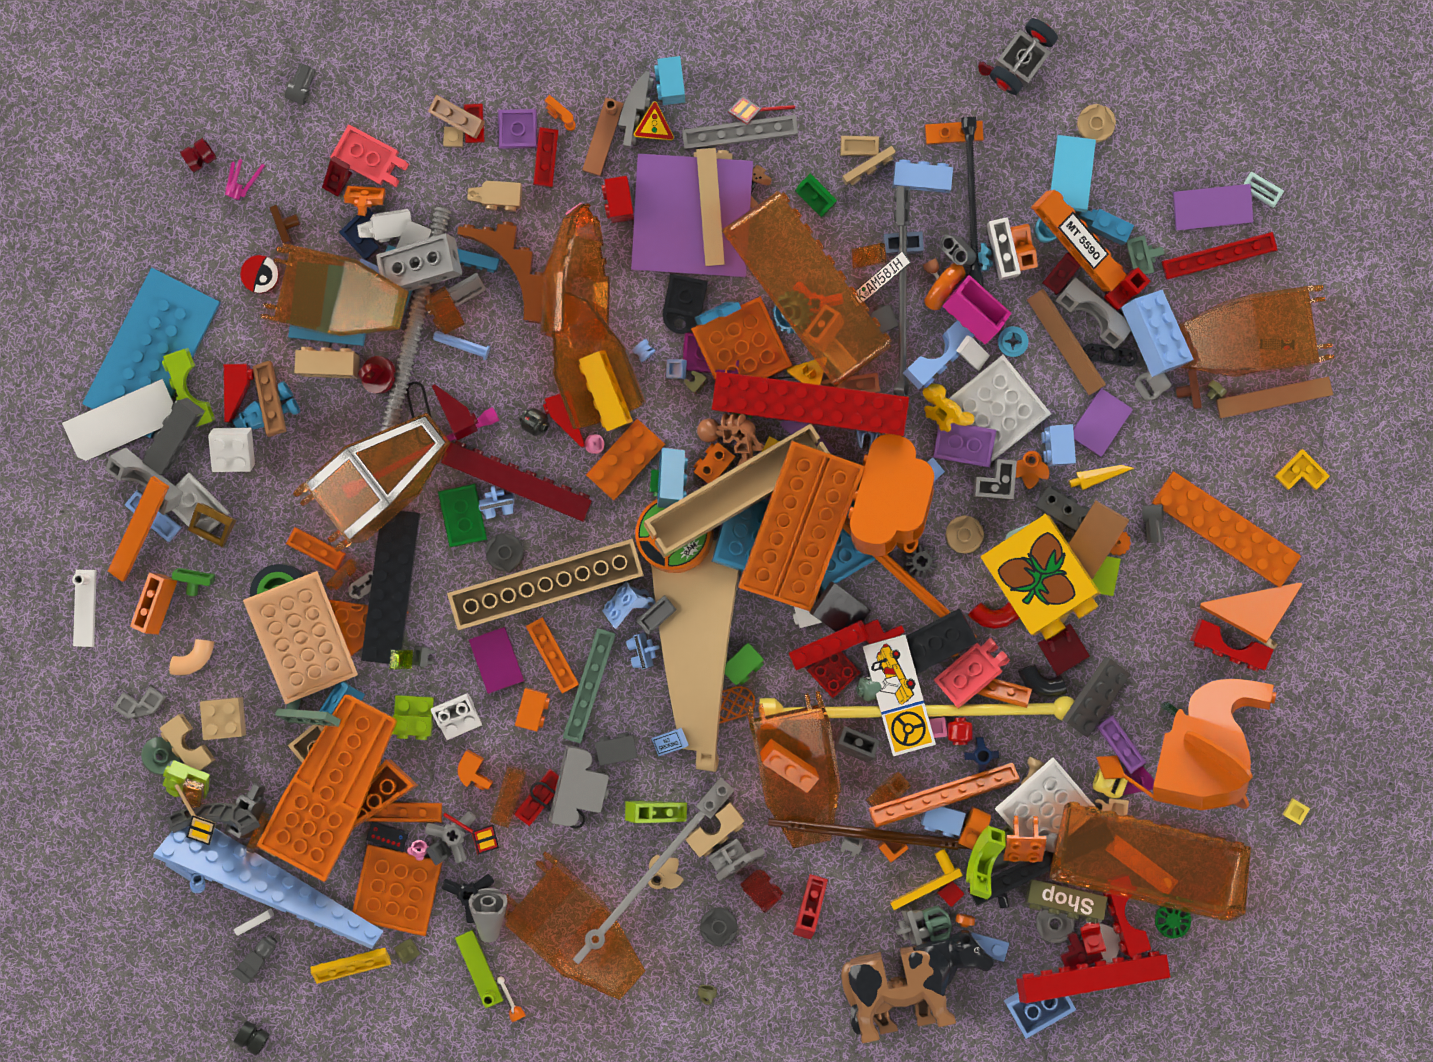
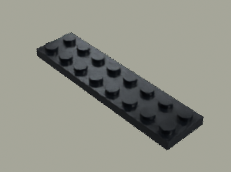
(390, 587)

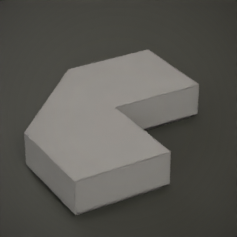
(133, 708)
(733, 868)

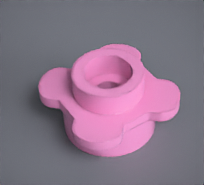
(418, 845)

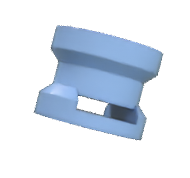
(643, 350)

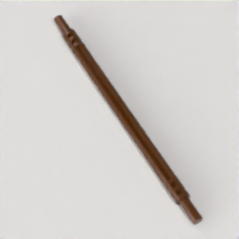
(867, 833)

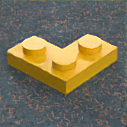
(1302, 466)

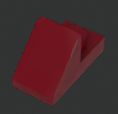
(336, 176)

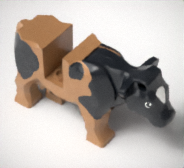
(928, 973)

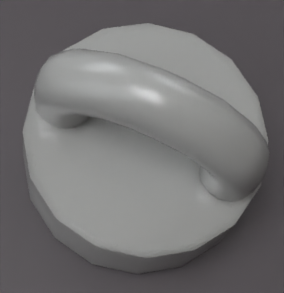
(1051, 841)

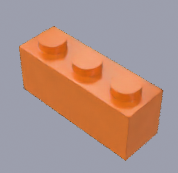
(153, 603)
(789, 766)

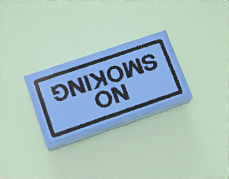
(670, 741)

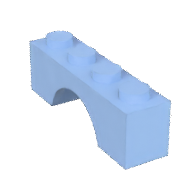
(923, 369)

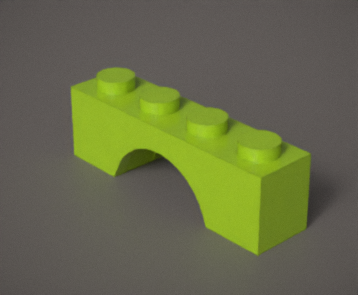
(179, 366)

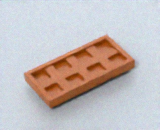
(625, 459)

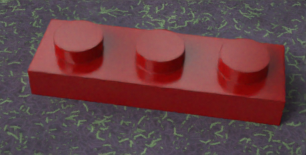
(545, 157)
(530, 807)

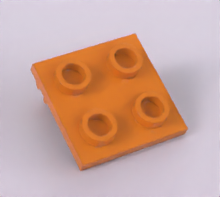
(1024, 848)

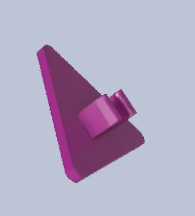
(1140, 776)

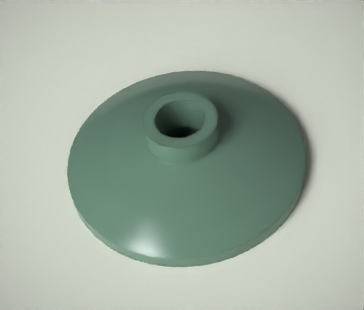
(160, 747)

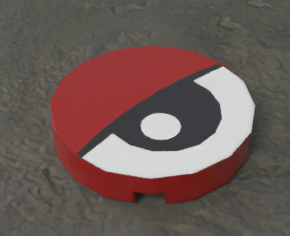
(259, 274)

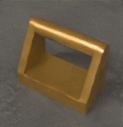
(223, 518)

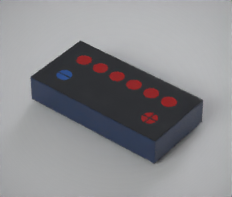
(387, 836)

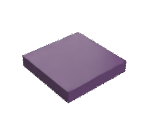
(517, 128)

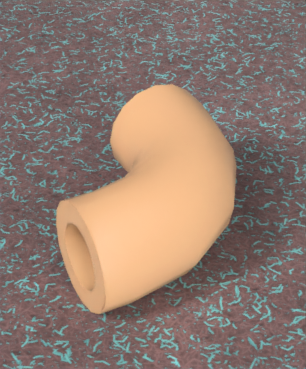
(194, 660)

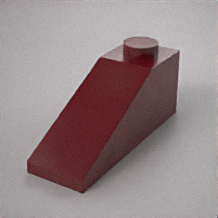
(457, 414)

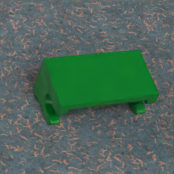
(815, 195)

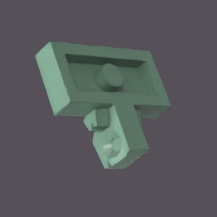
(1142, 255)

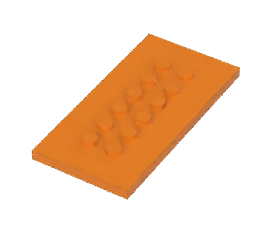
(801, 526)

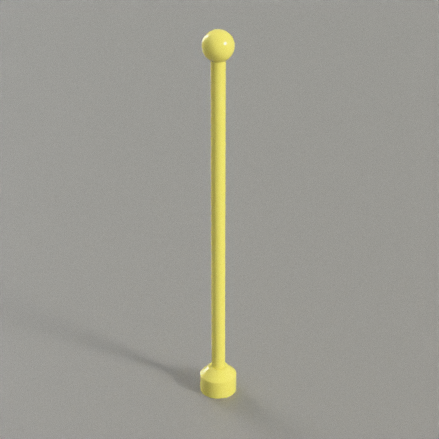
(1058, 708)

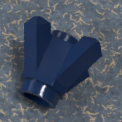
(981, 754)

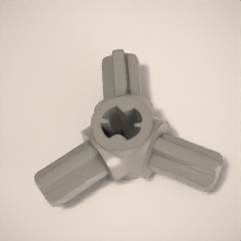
(456, 843)

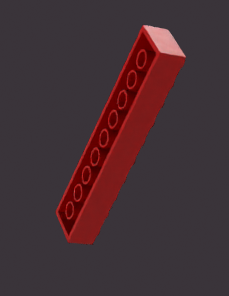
(810, 403)

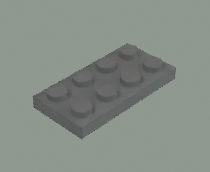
(1096, 696)

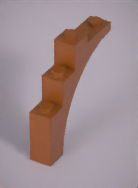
(520, 260)

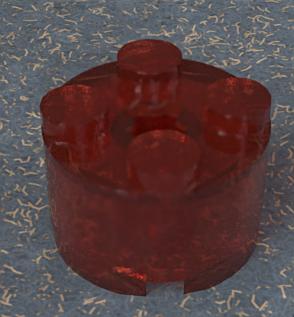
(761, 891)

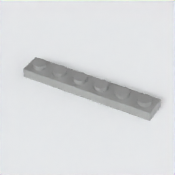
(740, 132)

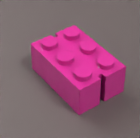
(977, 309)

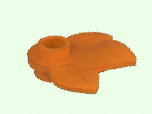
(1031, 472)

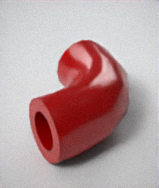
(993, 618)

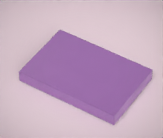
(1101, 422)
(965, 444)

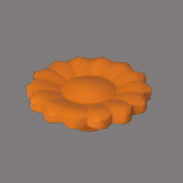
(1121, 544)

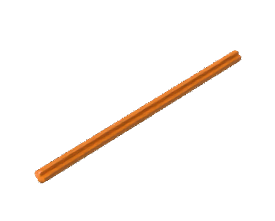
(907, 580)

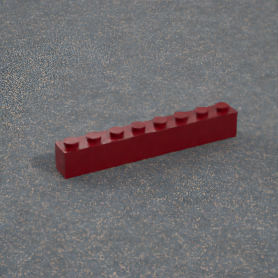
(516, 481)

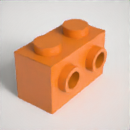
(714, 464)

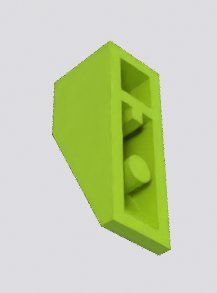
(655, 811)

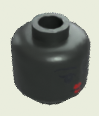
(534, 421)

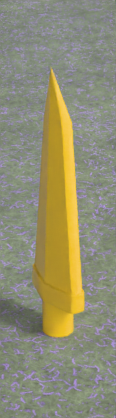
(1092, 477)

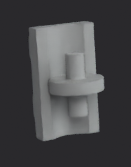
(727, 855)
(909, 926)

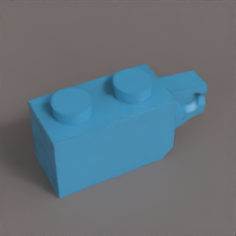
(1107, 225)

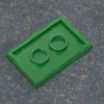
(462, 515)

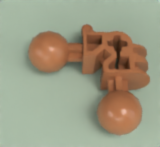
(732, 428)

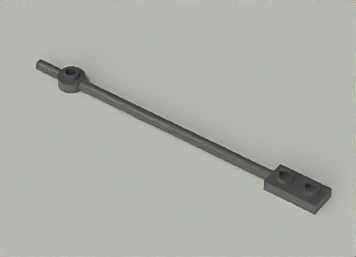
(902, 218)

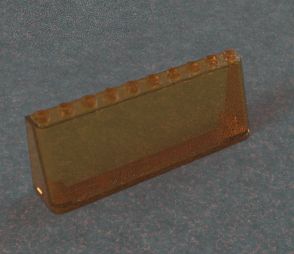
(807, 288)
(1151, 862)

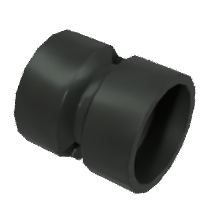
(251, 1038)

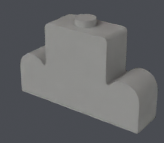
(577, 787)

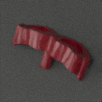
(985, 69)

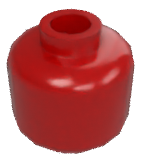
(959, 731)

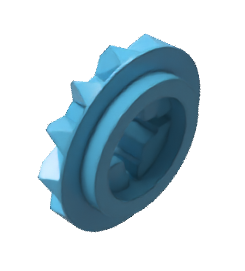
(1019, 335)

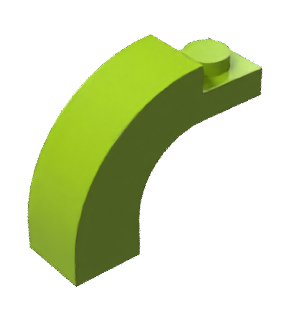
(982, 859)

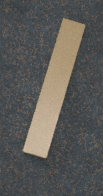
(710, 206)

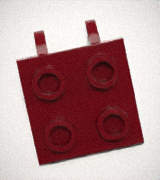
(1063, 650)

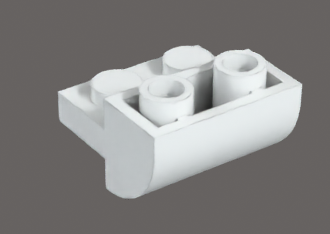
(456, 716)

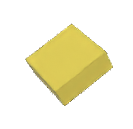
(1296, 811)

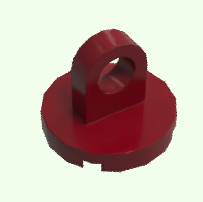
(377, 375)

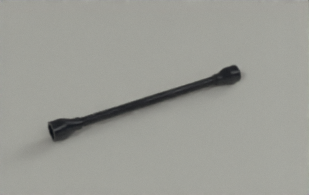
(969, 127)

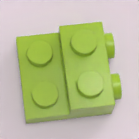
(413, 716)
(178, 773)

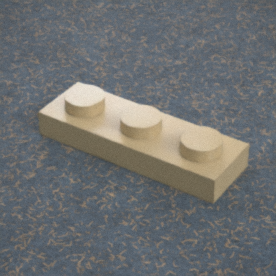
(869, 166)

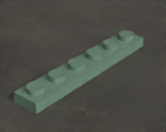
(589, 685)

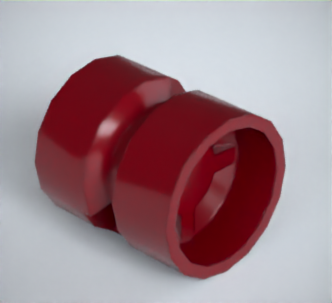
(198, 155)

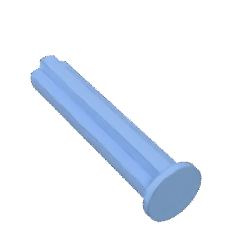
(462, 344)

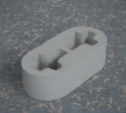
(361, 581)

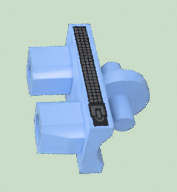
(496, 499)
(645, 651)

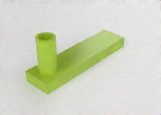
(479, 968)

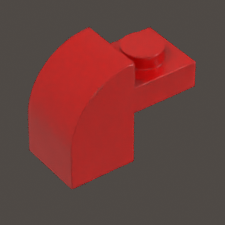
(1130, 286)
(876, 633)

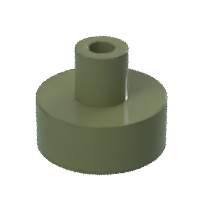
(1216, 389)

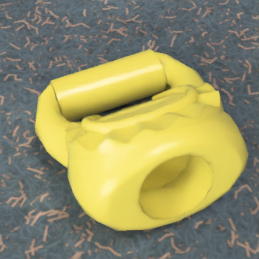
(1106, 785)

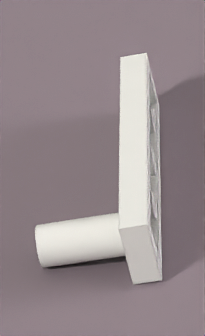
(84, 607)

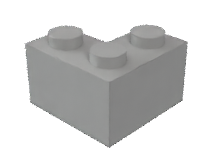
(1002, 483)

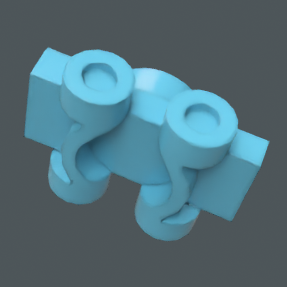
(983, 257)

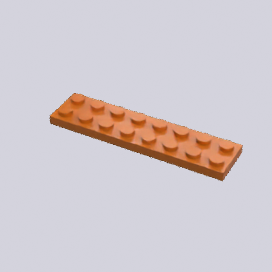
(1226, 529)

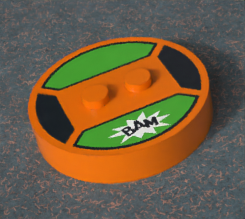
(680, 560)

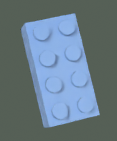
(1157, 333)

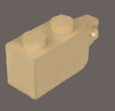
(497, 194)

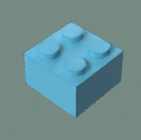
(671, 80)

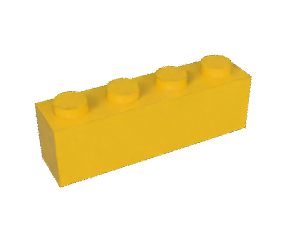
(605, 390)

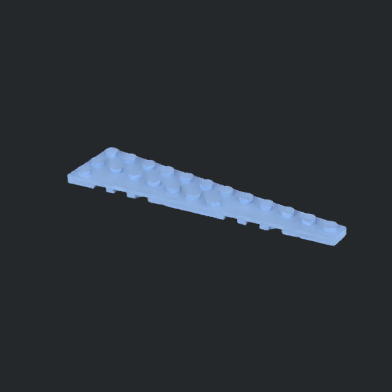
(263, 881)

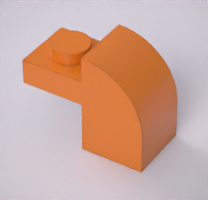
(1024, 248)
(468, 770)
(974, 825)

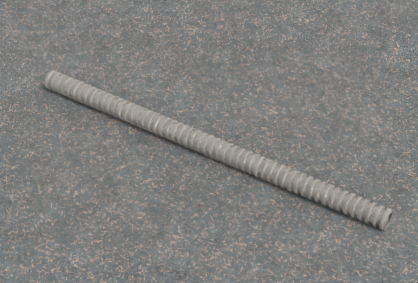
(412, 334)

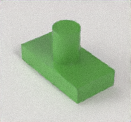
(193, 579)

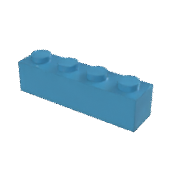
(479, 261)

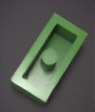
(742, 664)

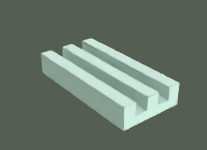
(1271, 203)

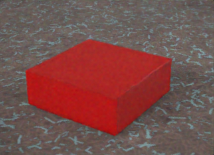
(951, 893)

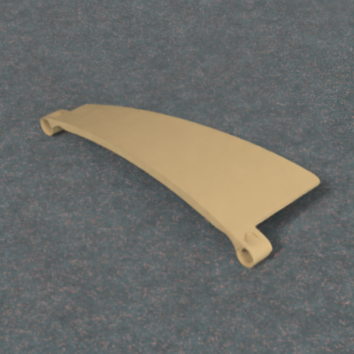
(696, 649)

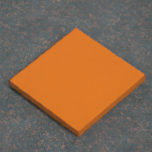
(745, 337)
(396, 890)

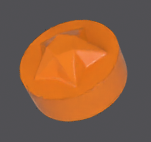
(965, 920)

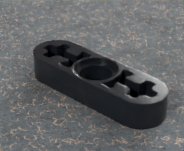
(1124, 352)

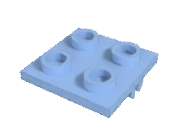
(624, 601)

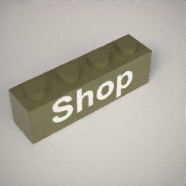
(1066, 901)

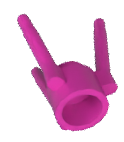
(234, 189)

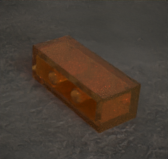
(508, 796)

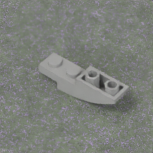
(636, 102)

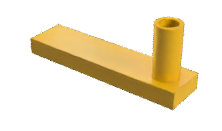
(949, 875)

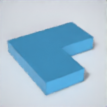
(719, 311)

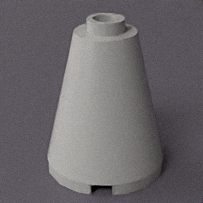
(488, 912)

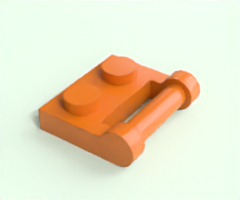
(556, 111)

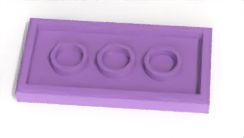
(1213, 207)

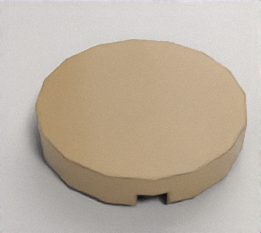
(1092, 127)
(960, 530)

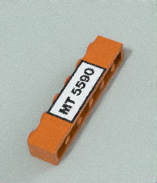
(1079, 240)

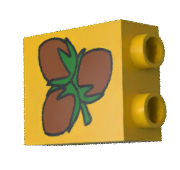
(1042, 577)

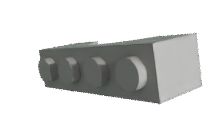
(1112, 324)
(128, 467)

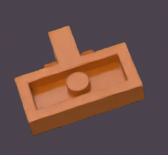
(364, 197)

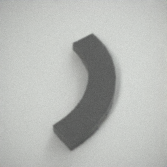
(216, 812)

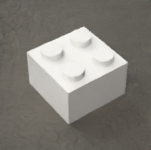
(231, 449)

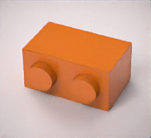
(532, 709)

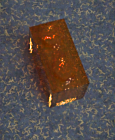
(444, 310)

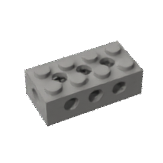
(421, 262)

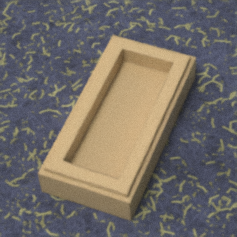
(859, 145)

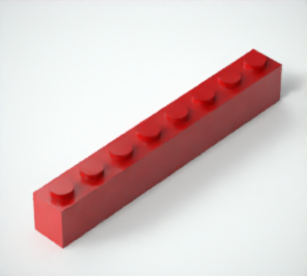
(1093, 977)

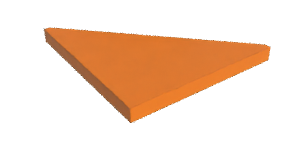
(1256, 611)
(352, 623)

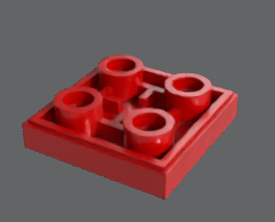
(834, 673)

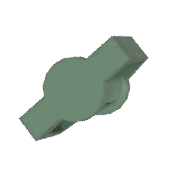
(937, 923)

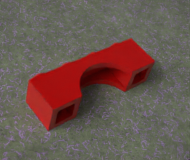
(1209, 636)
(829, 645)
(1132, 940)

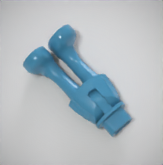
(252, 415)

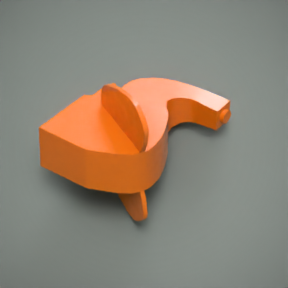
(1206, 752)

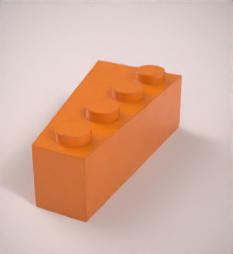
(387, 787)

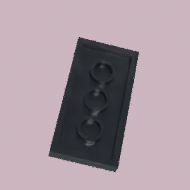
(940, 640)

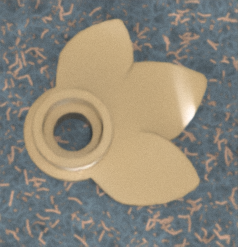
(667, 874)

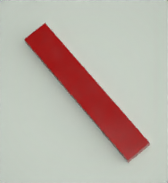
(1219, 255)

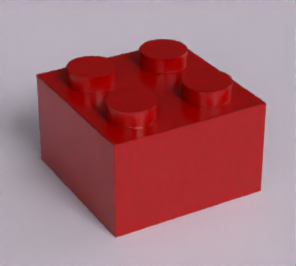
(619, 199)

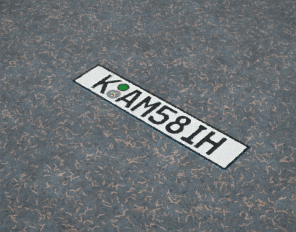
(882, 277)

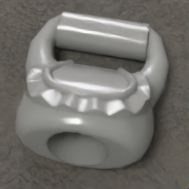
(1158, 384)

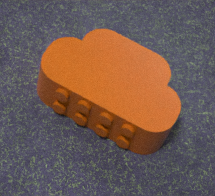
(891, 497)

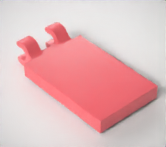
(369, 156)
(971, 672)

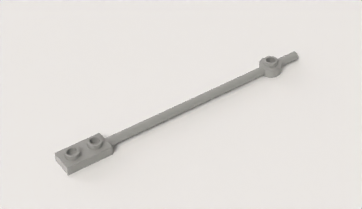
(707, 807)

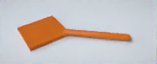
(1112, 769)

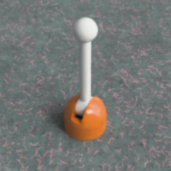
(515, 1012)

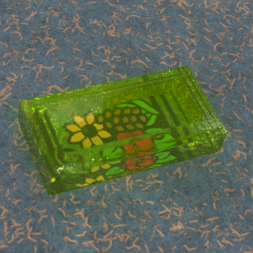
(401, 659)

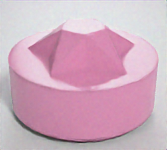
(594, 444)

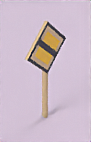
(199, 828)

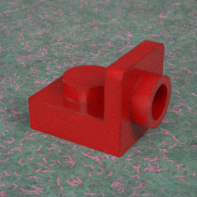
(1092, 938)

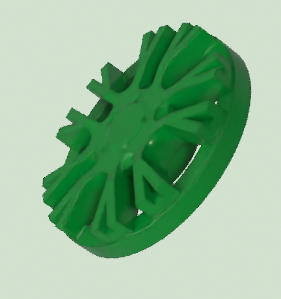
(1173, 921)

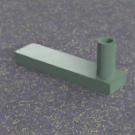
(293, 715)

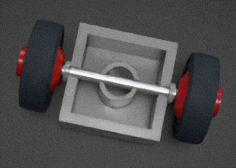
(1023, 57)

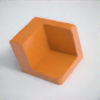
(892, 849)

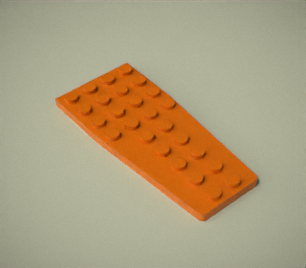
(329, 789)

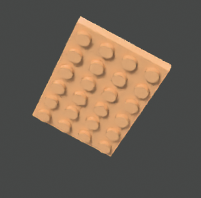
(300, 637)

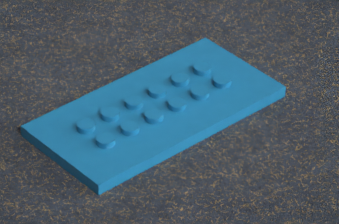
(160, 322)

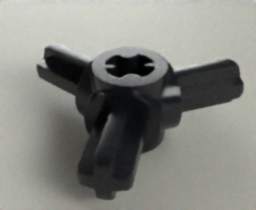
(459, 890)

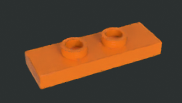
(950, 133)

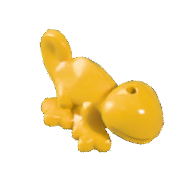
(945, 410)

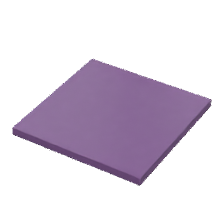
(670, 217)

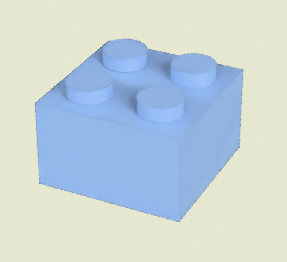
(1059, 445)

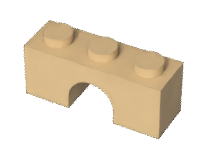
(175, 733)
(703, 842)

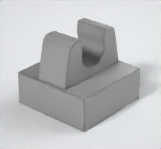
(852, 844)

